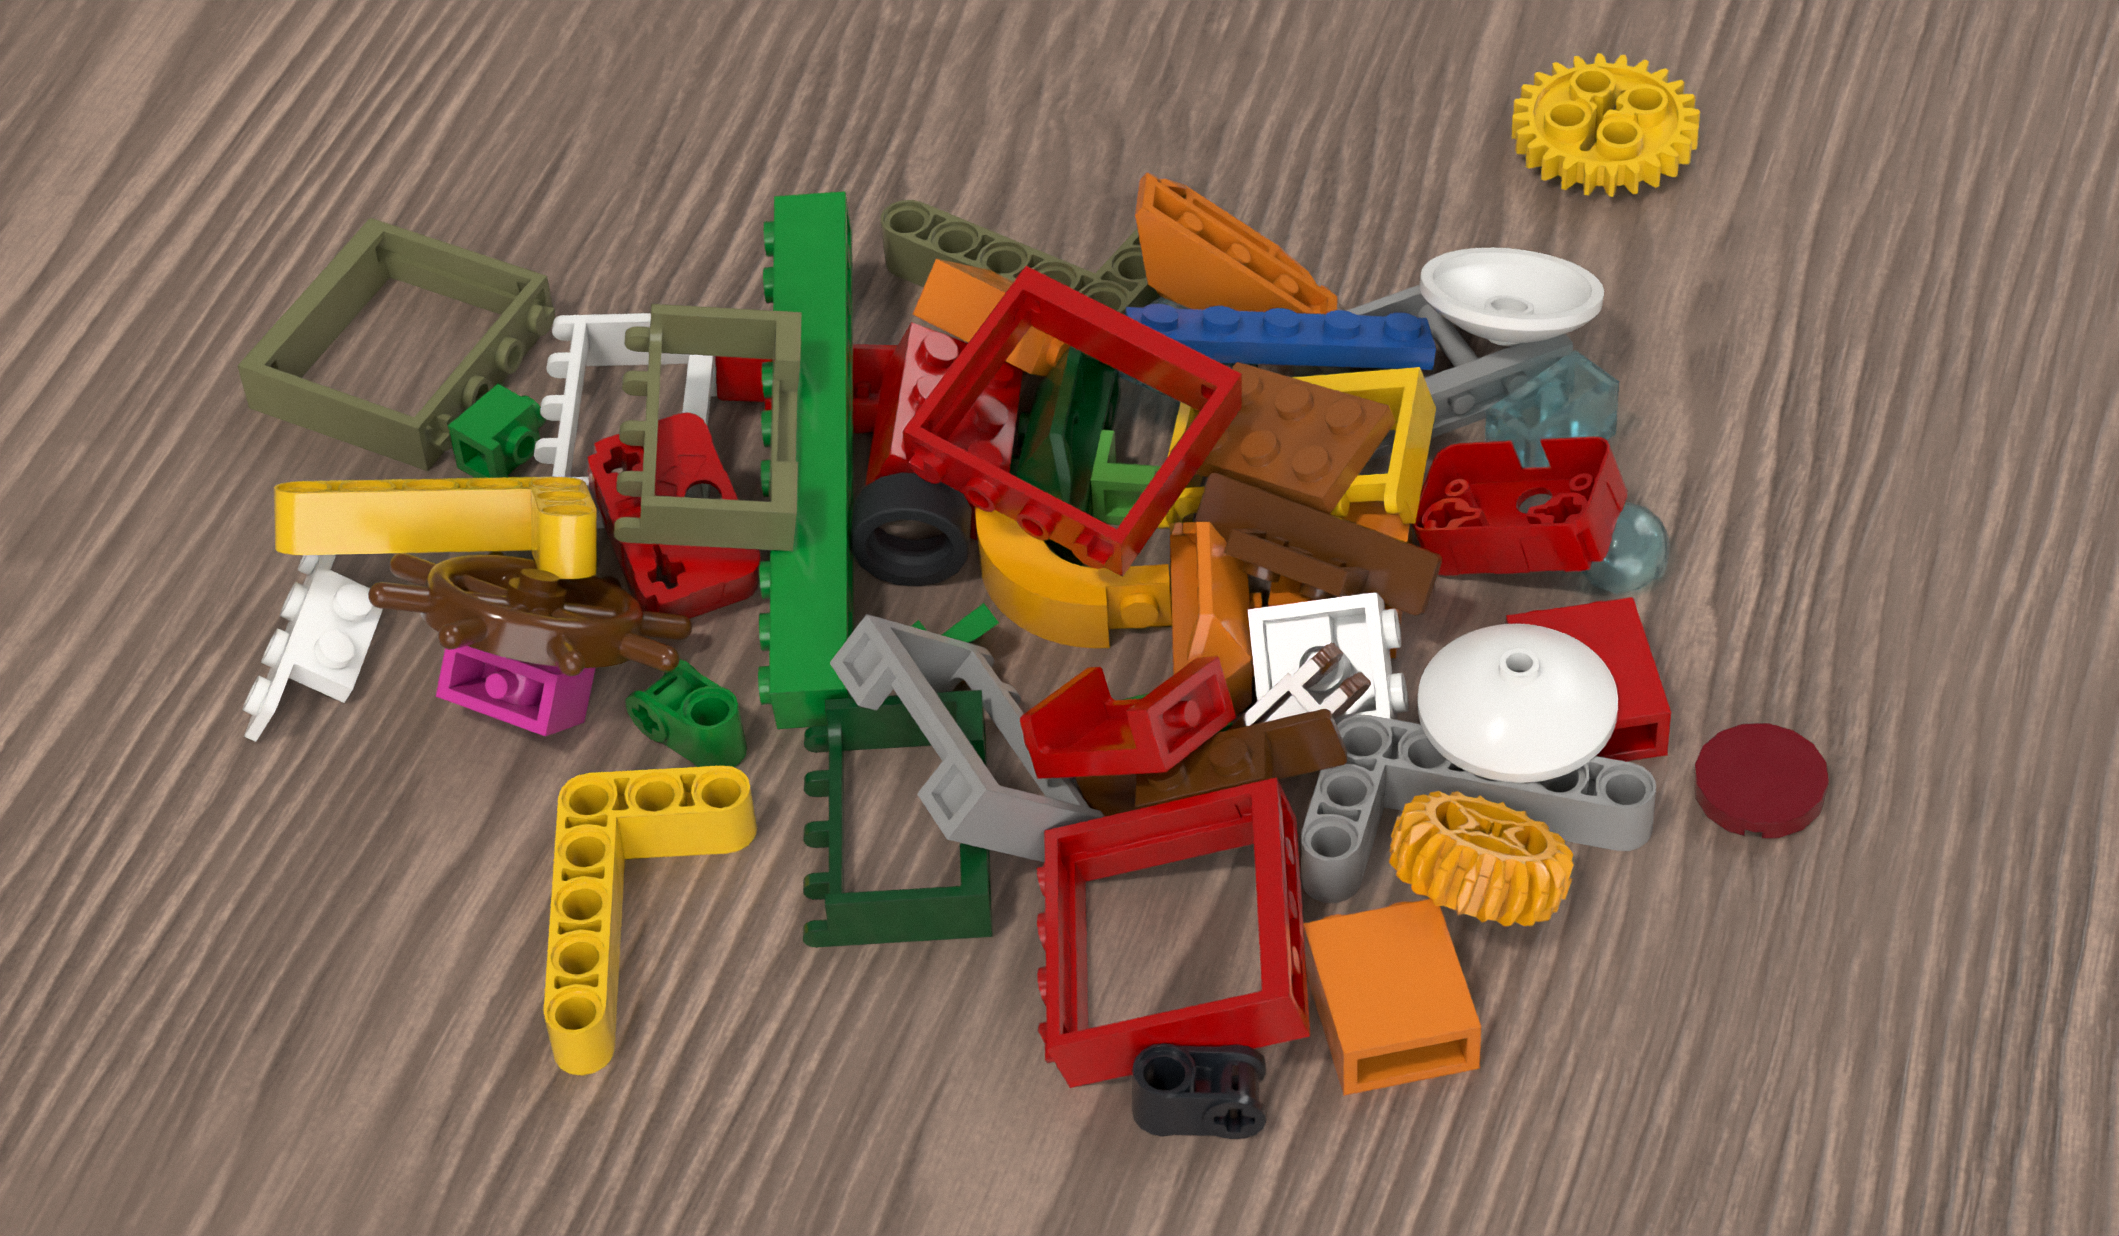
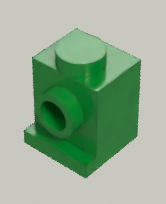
(496, 433)

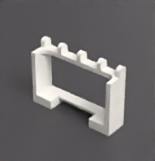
(600, 342)

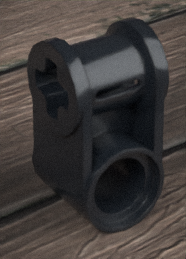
(1198, 1091)

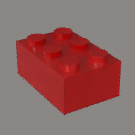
(909, 379)

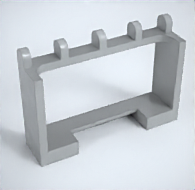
(961, 790)

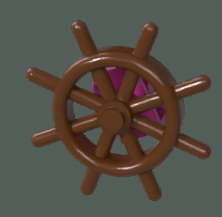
(524, 638)

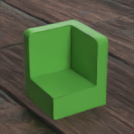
(1114, 484)

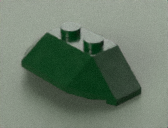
(1064, 432)

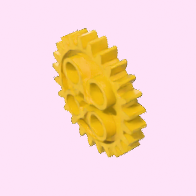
(1635, 143)

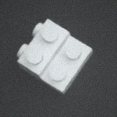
(1358, 625)

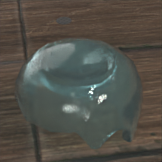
(1636, 552)

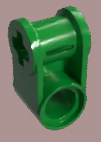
(691, 717)

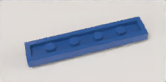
(1296, 338)

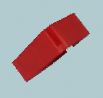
(1475, 496)
(704, 575)

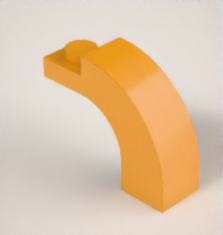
(1061, 598)

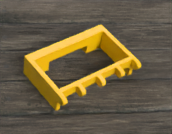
(1400, 487)

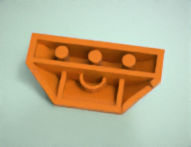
(1213, 259)
(1211, 606)

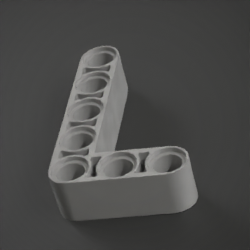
(1392, 761)

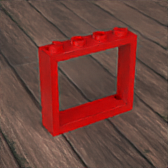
(1111, 339)
(1149, 838)

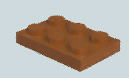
(1298, 438)

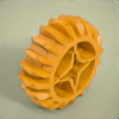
(1481, 858)

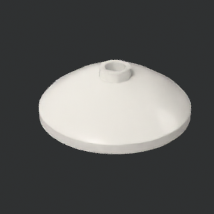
(1511, 293)
(1517, 703)

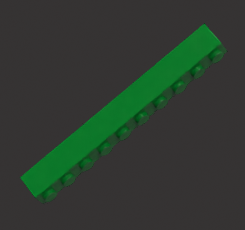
(814, 582)

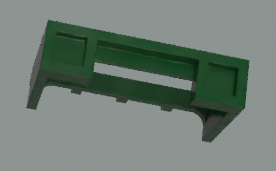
(900, 913)

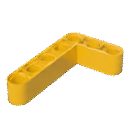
(442, 515)
(597, 828)

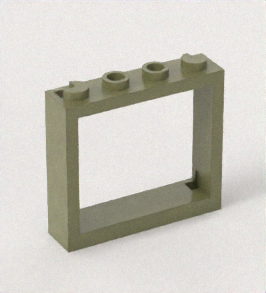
(320, 314)

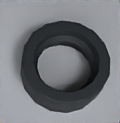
(910, 560)

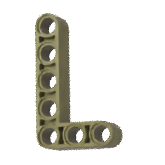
(920, 234)

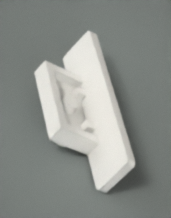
(322, 643)

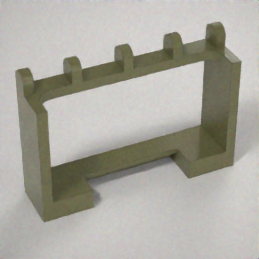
(706, 520)

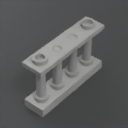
(1473, 382)

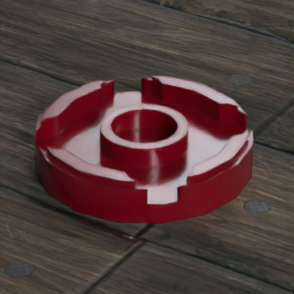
(1760, 780)

